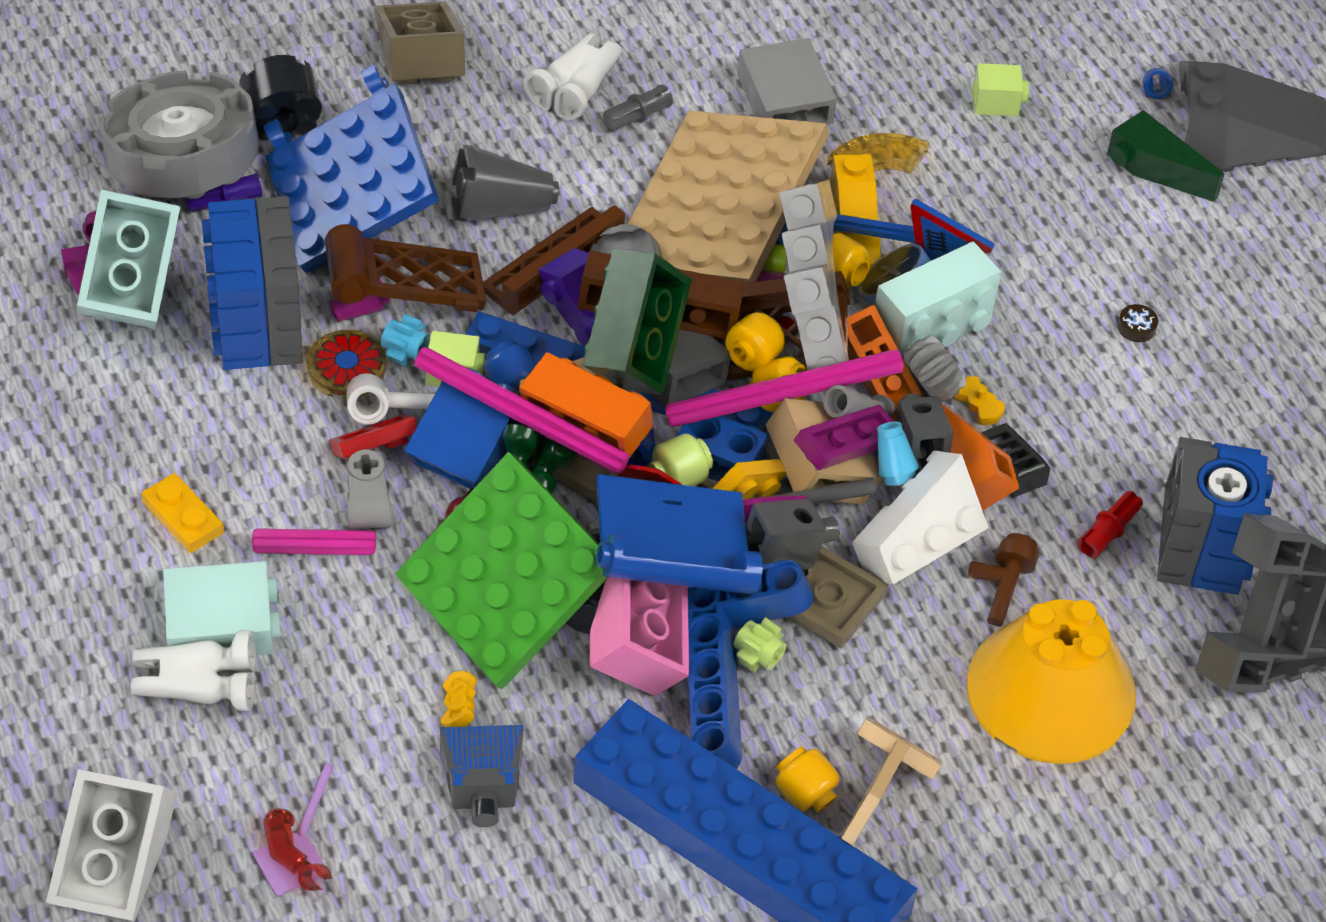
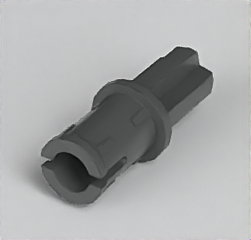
(637, 108)

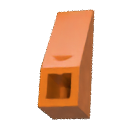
(986, 463)

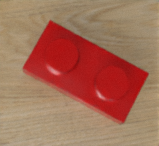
(389, 432)

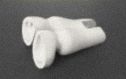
(572, 77)
(192, 669)

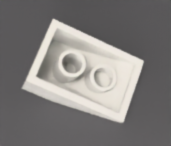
(110, 844)

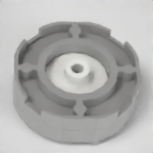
(179, 135)

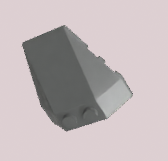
(1248, 117)

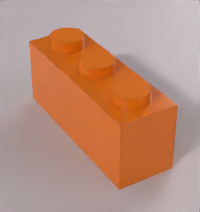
(589, 402)

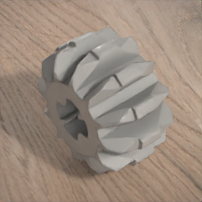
(934, 368)

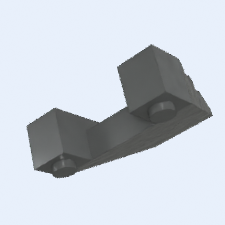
(1285, 614)

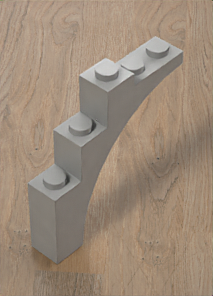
(811, 279)

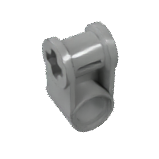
(368, 491)

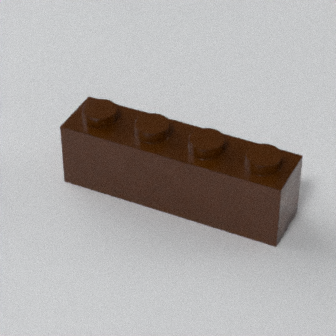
(710, 305)

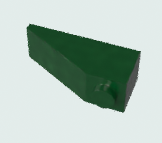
(1161, 157)

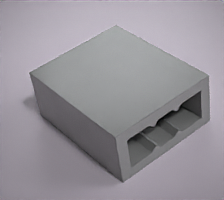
(787, 82)

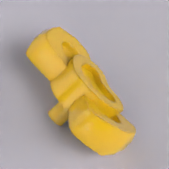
(980, 401)
(459, 699)

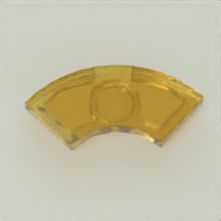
(887, 150)

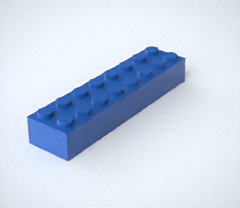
(734, 826)

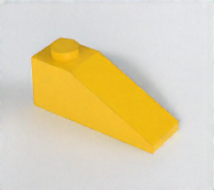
(856, 196)

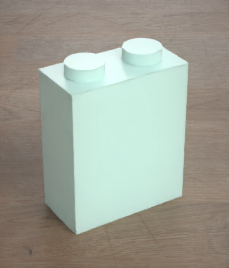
(219, 602)

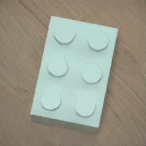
(128, 259)
(940, 298)

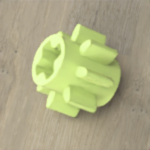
(760, 645)

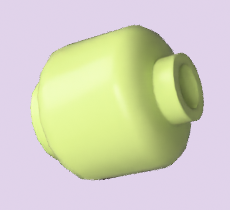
(683, 459)

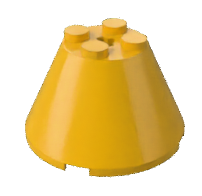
(1053, 684)

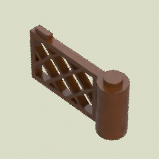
(356, 271)

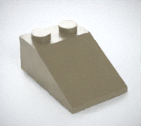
(421, 42)

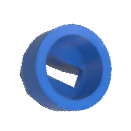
(1165, 83)

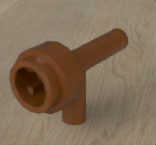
(1016, 555)

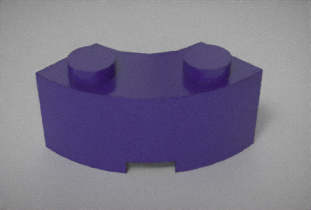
(562, 288)

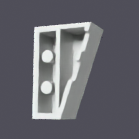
(923, 522)

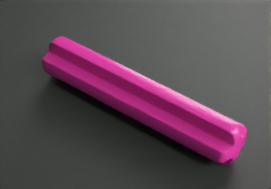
(314, 541)

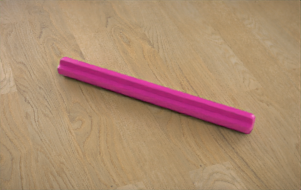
(783, 387)
(522, 410)

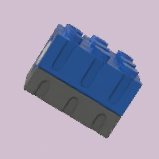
(253, 283)
(1203, 512)

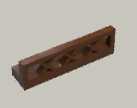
(521, 277)

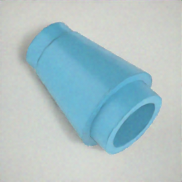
(895, 455)

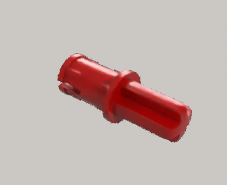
(1109, 524)

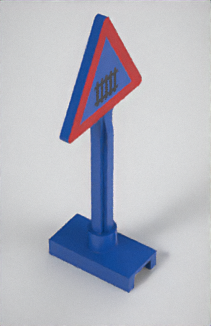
(930, 230)

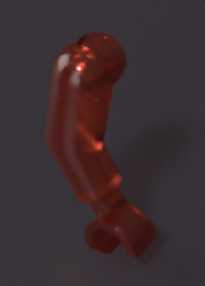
(281, 848)

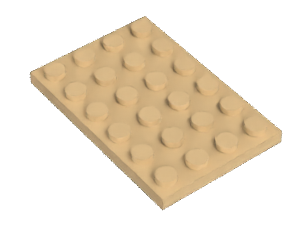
(719, 189)

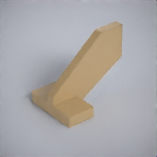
(898, 750)

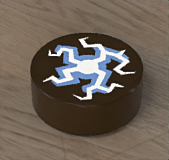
(1137, 323)

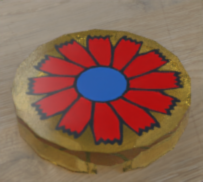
(341, 357)

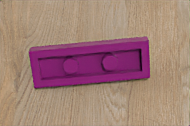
(842, 437)

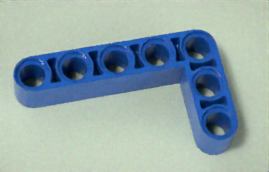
(713, 656)

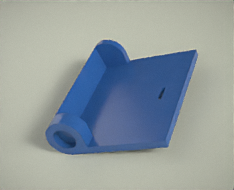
(675, 535)

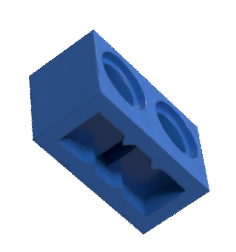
(728, 443)

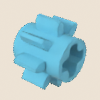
(404, 339)

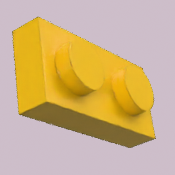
(754, 478)
(182, 512)

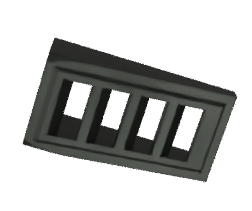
(1036, 469)

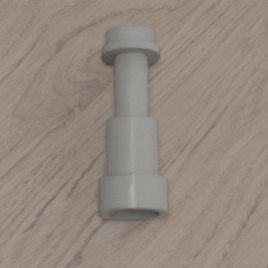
(845, 400)

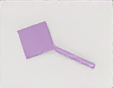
(278, 877)

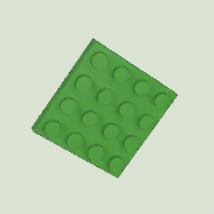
(505, 570)

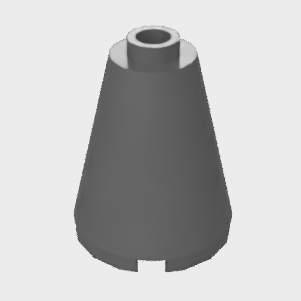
(498, 186)

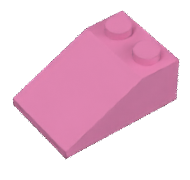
(641, 634)

